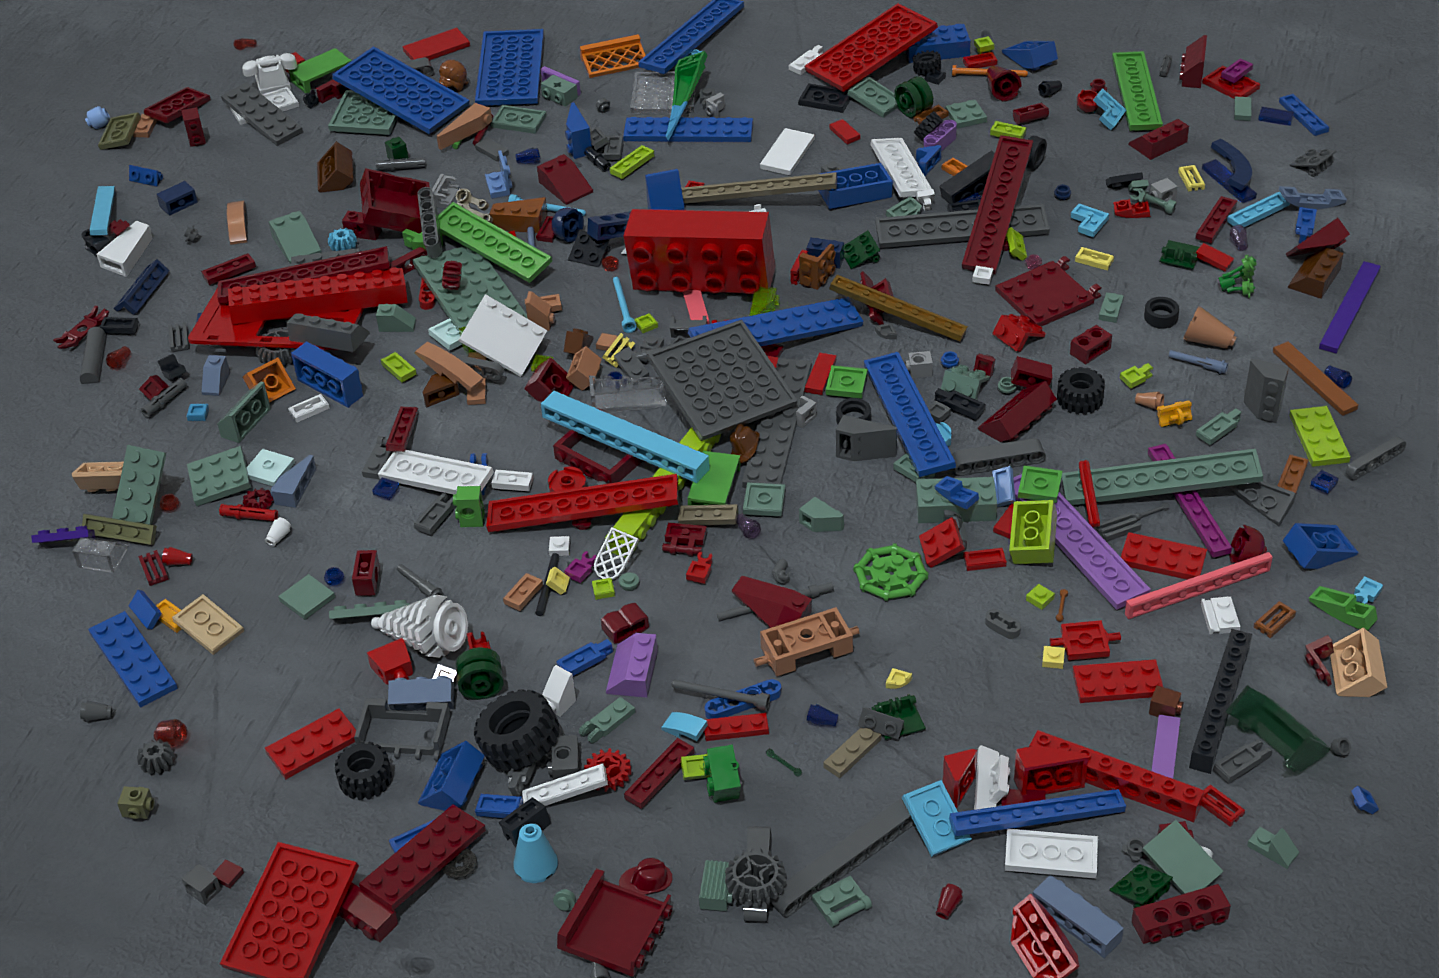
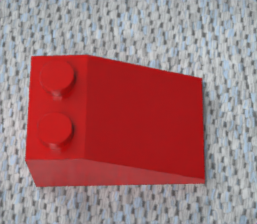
(1049, 769)

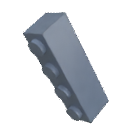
(1079, 916)

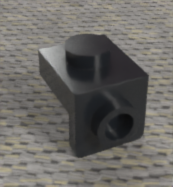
(171, 368)

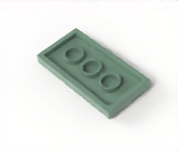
(139, 485)

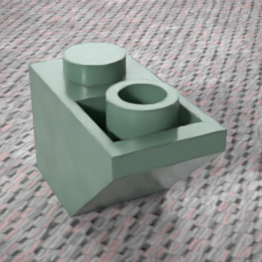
(820, 517)

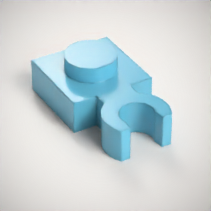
(1367, 590)

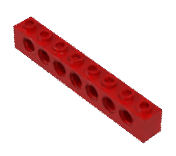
(1131, 780)

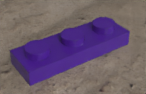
(62, 534)

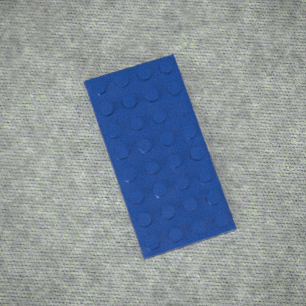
(510, 67)
(401, 89)

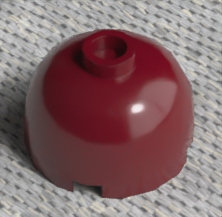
(1247, 544)

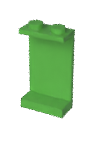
(316, 68)
(717, 482)

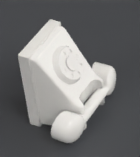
(270, 71)

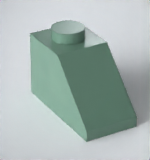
(394, 319)

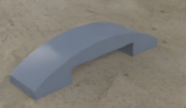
(1328, 199)

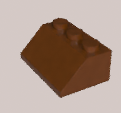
(335, 169)
(1317, 273)

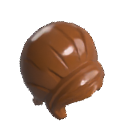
(453, 74)

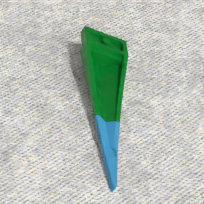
(686, 78)

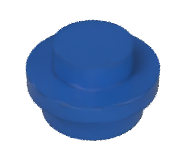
(949, 359)

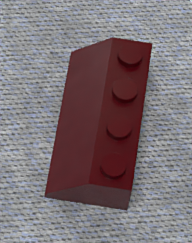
(1019, 412)

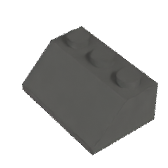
(1265, 389)

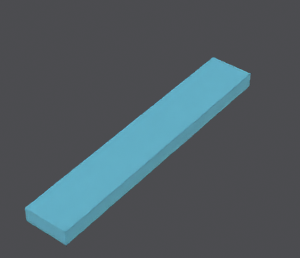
(102, 210)

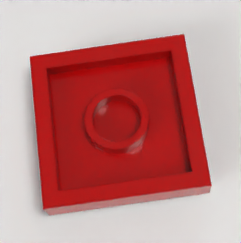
(941, 542)

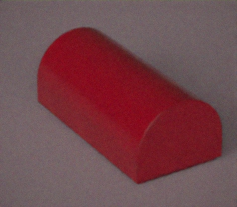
(1030, 113)

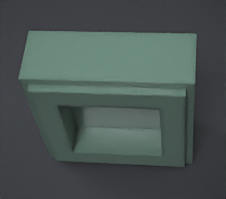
(1138, 184)

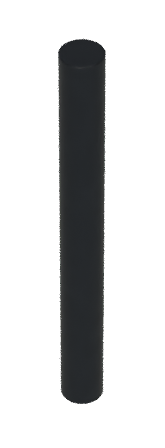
(546, 589)

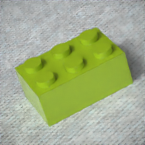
(1033, 532)

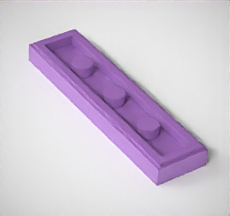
(1166, 745)

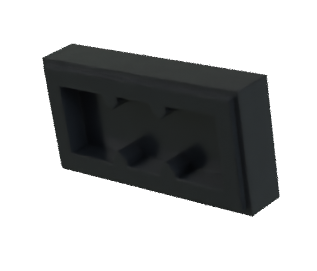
(119, 325)

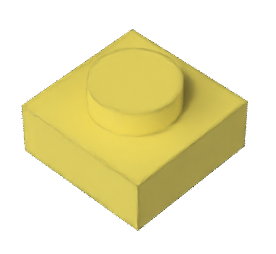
(557, 580)
(1053, 657)

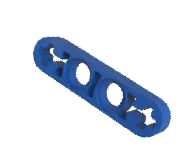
(717, 703)

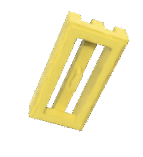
(1188, 178)
(1094, 258)
(625, 341)

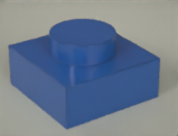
(1364, 800)

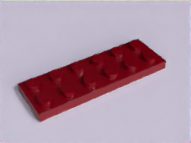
(422, 857)

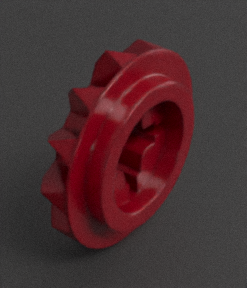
(264, 495)

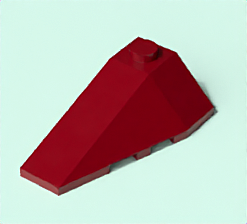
(772, 602)

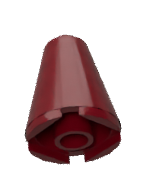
(1003, 83)

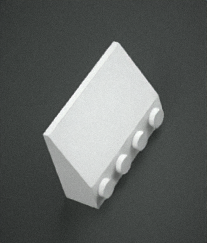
(502, 335)

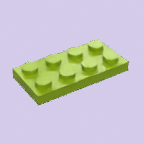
(1319, 436)

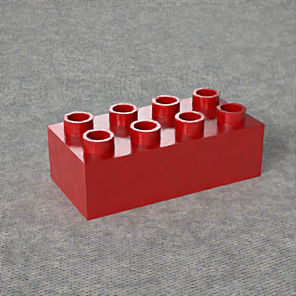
(699, 250)

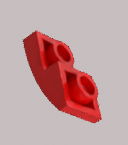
(1125, 209)

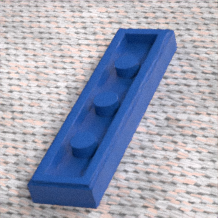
(1304, 114)

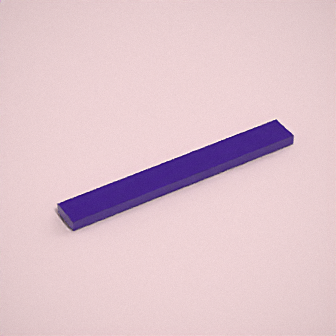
(1349, 307)

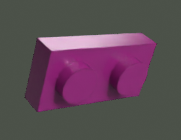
(1237, 70)

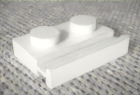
(1220, 615)

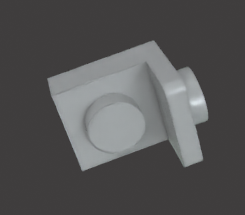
(715, 104)
(806, 412)

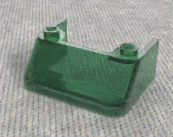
(1278, 728)

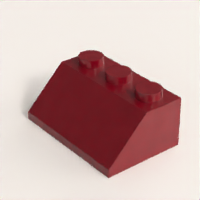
(1193, 63)
(1161, 139)

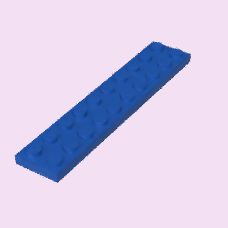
(690, 35)
(795, 322)
(909, 414)

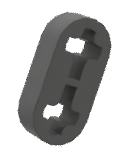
(1002, 623)

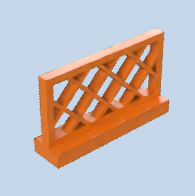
(612, 48)

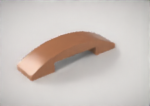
(236, 222)

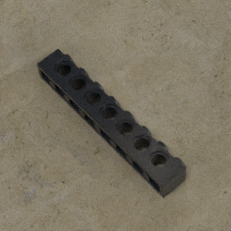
(1220, 699)

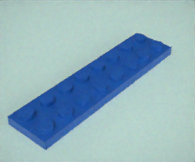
(689, 129)

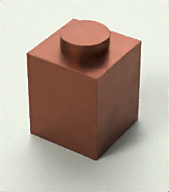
(1165, 702)

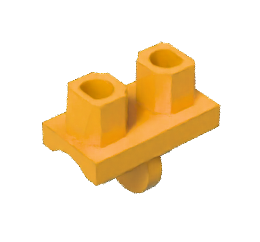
(1174, 413)

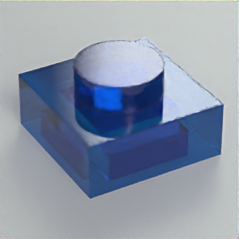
(1324, 481)
(385, 488)

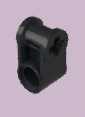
(94, 243)

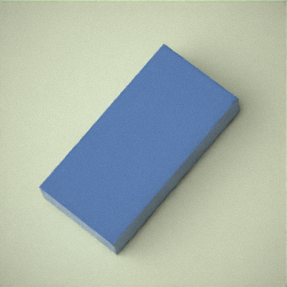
(1004, 486)

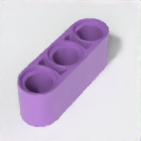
(942, 135)

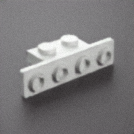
(990, 778)

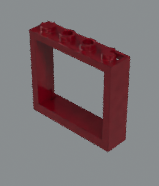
(591, 469)

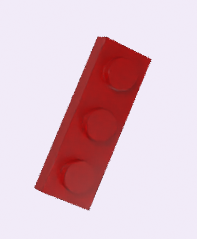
(736, 727)

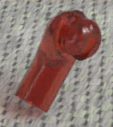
(243, 42)

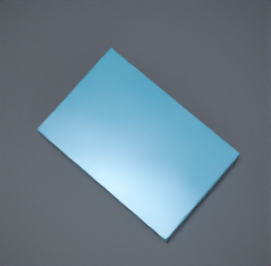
(931, 812)

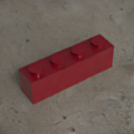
(367, 914)

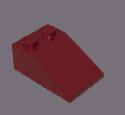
(563, 179)
(1329, 237)

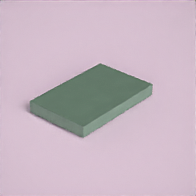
(874, 97)
(518, 119)
(1183, 858)

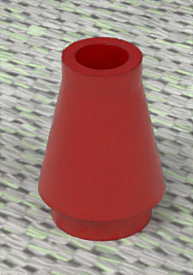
(174, 556)

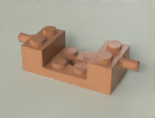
(785, 642)

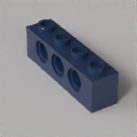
(608, 225)

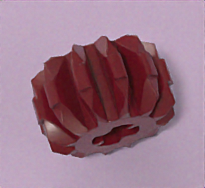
(452, 275)

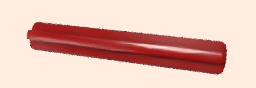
(1089, 493)

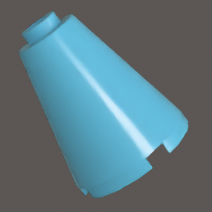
(534, 855)

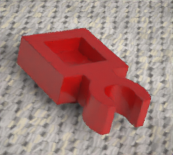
(699, 570)

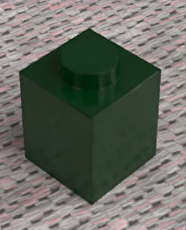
(396, 148)

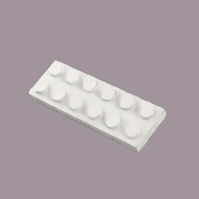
(900, 166)
(434, 472)

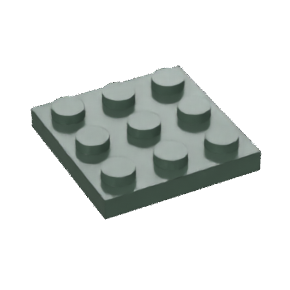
(218, 476)

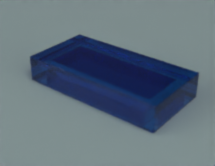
(1276, 116)

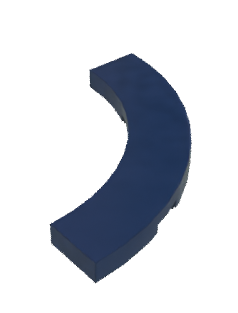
(1239, 162)

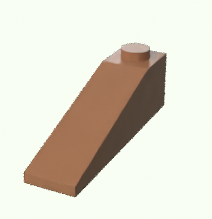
(468, 123)

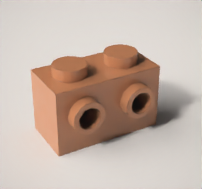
(583, 364)

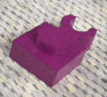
(580, 569)

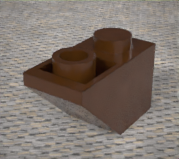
(577, 340)

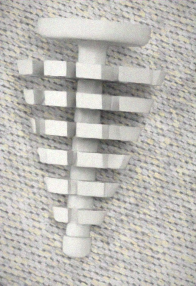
(427, 625)

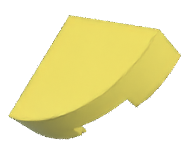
(898, 679)

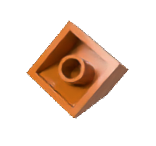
(274, 377)

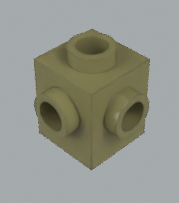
(136, 802)

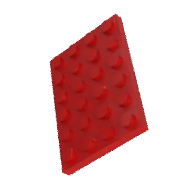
(289, 913)

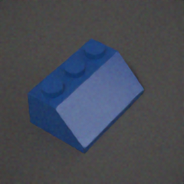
(452, 777)

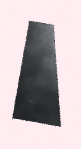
(968, 181)

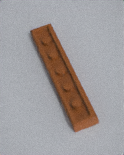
(1315, 378)

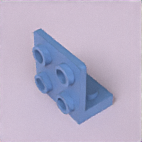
(499, 182)

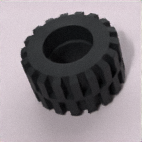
(1080, 390)
(364, 783)

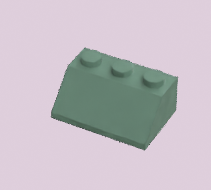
(245, 414)

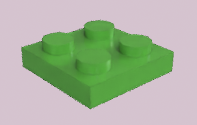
(846, 381)
(1040, 484)

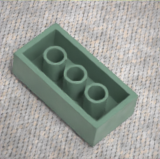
(932, 504)

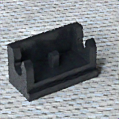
(528, 813)

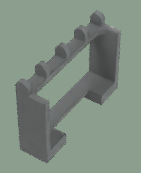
(379, 709)

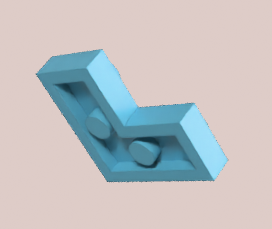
(1112, 109)
(1091, 219)

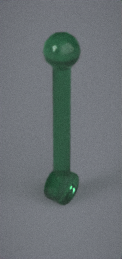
(770, 753)

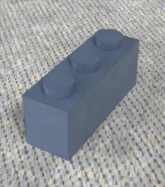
(415, 693)

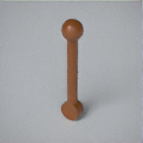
(1063, 593)

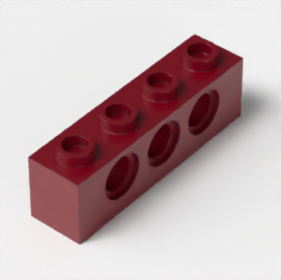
(1188, 905)

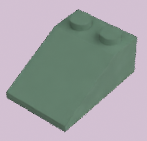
(293, 235)

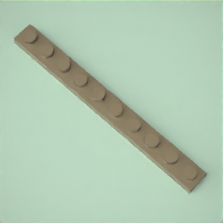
(760, 187)

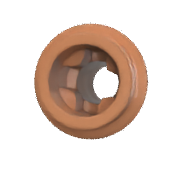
(1150, 399)

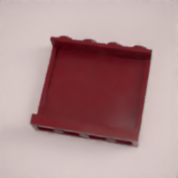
(613, 925)

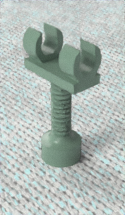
(1143, 196)

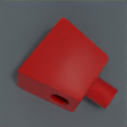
(391, 661)

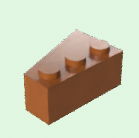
(520, 214)

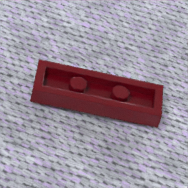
(228, 269)

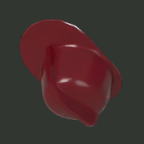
(647, 877)

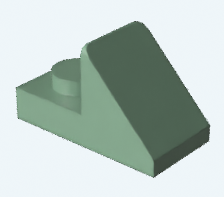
(1275, 847)

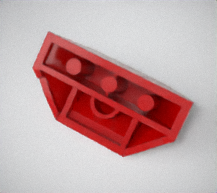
(1041, 941)

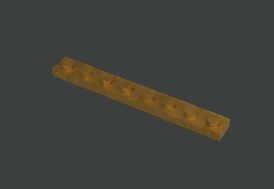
(898, 308)

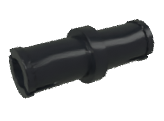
(597, 159)

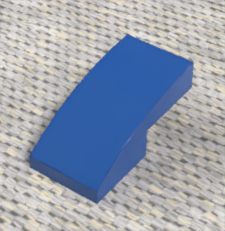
(953, 491)

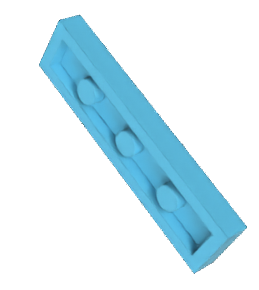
(1258, 210)

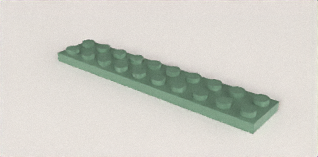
(1166, 476)

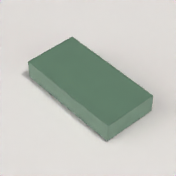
(1242, 108)

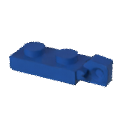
(1305, 223)
(585, 657)

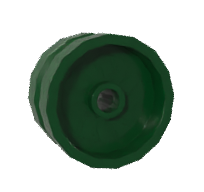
(913, 96)
(479, 673)

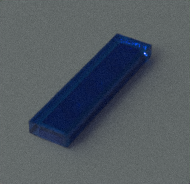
(1222, 175)

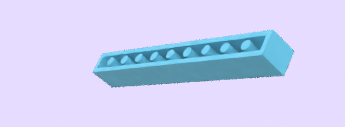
(625, 436)

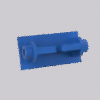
(144, 175)

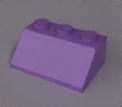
(633, 666)

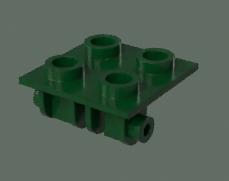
(861, 249)
(1179, 254)
(903, 709)
(1142, 885)

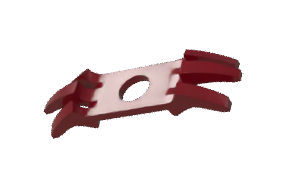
(74, 335)

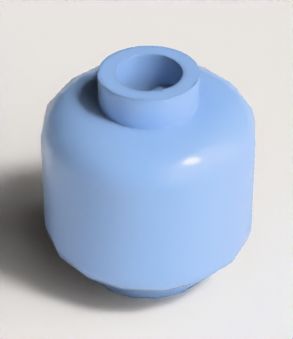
(97, 117)

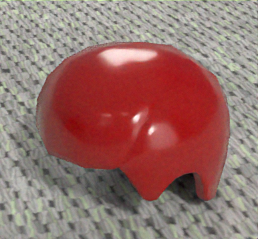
(1085, 101)

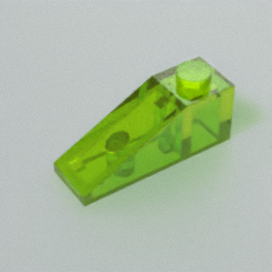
(764, 301)

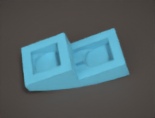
(684, 724)

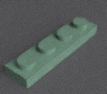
(361, 610)

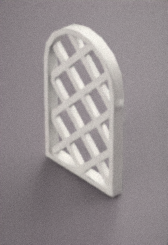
(606, 543)

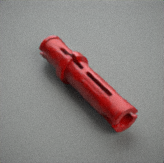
(248, 512)

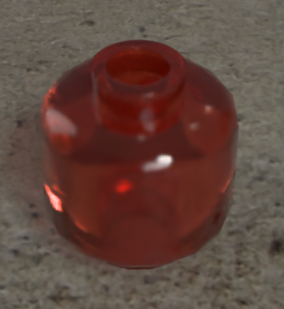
(171, 731)

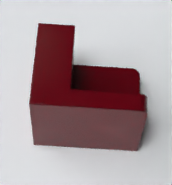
(153, 387)

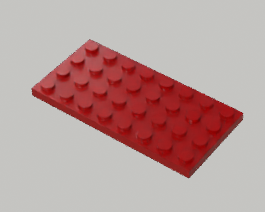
(871, 47)

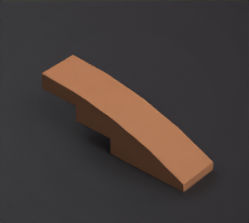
(449, 365)

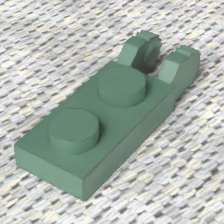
(607, 720)

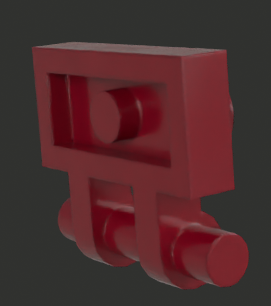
(684, 534)

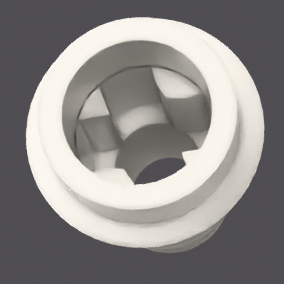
(278, 530)

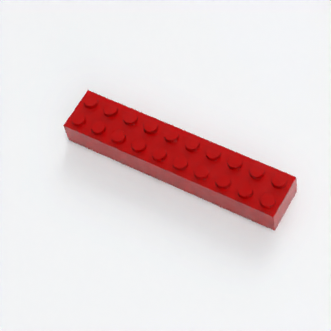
(316, 295)

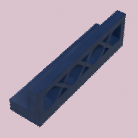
(142, 287)

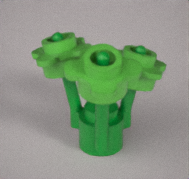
(1246, 272)

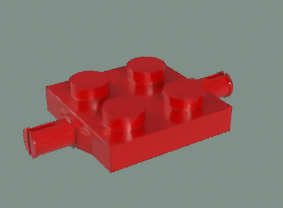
(1085, 640)

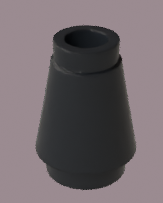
(1049, 87)

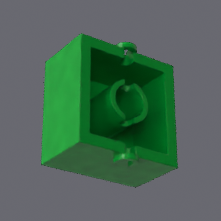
(723, 774)

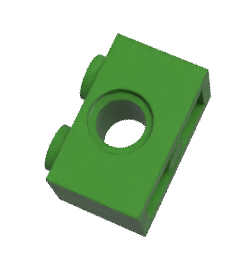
(469, 506)

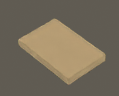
(208, 624)

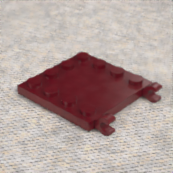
(1047, 293)

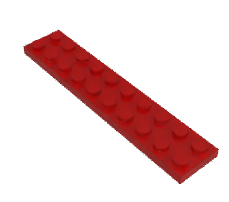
(582, 502)

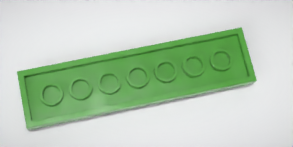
(1137, 91)
(492, 242)

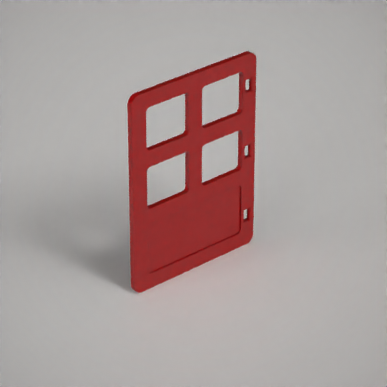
(217, 324)

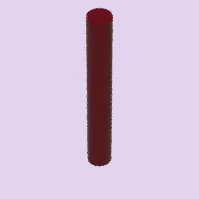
(480, 134)

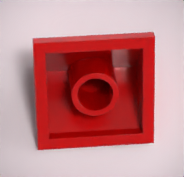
(959, 774)

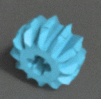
(342, 240)

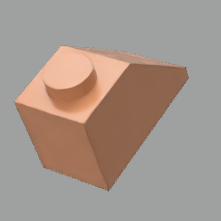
(539, 311)

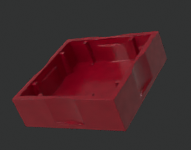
(391, 201)

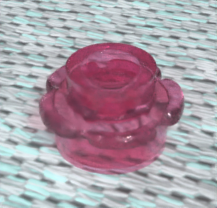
(1033, 261)

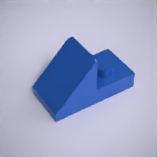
(928, 158)

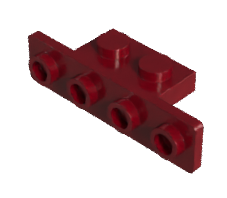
(884, 287)

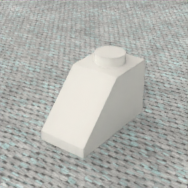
(560, 690)

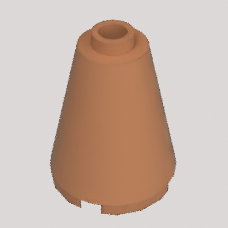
(1209, 330)

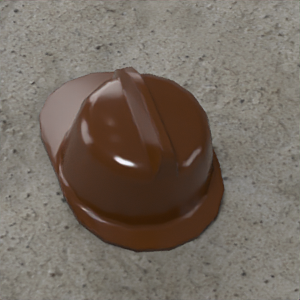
(744, 442)

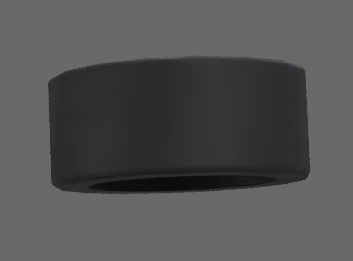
(1038, 152)
(1158, 320)
(853, 405)

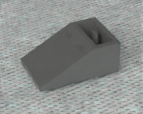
(864, 439)

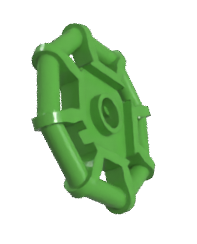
(896, 584)

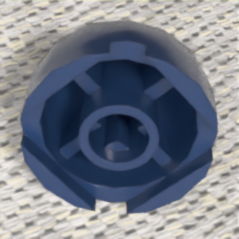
(567, 224)

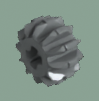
(155, 757)

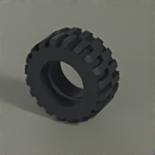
(534, 726)

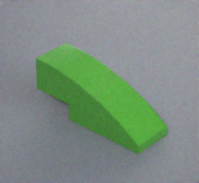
(1344, 607)

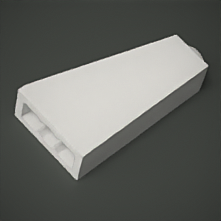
(125, 249)

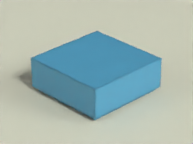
(197, 412)

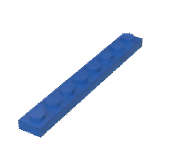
(1037, 812)

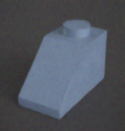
(214, 375)

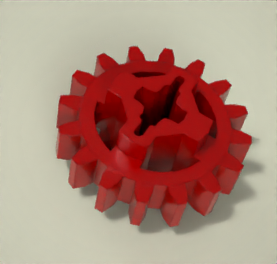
(617, 767)

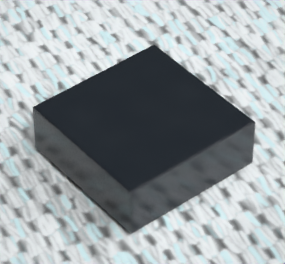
(935, 78)

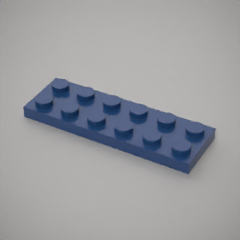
(132, 659)

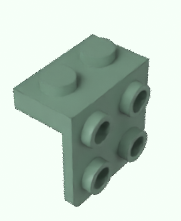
(964, 380)

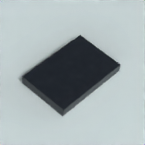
(824, 98)

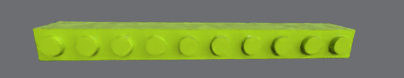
(640, 521)

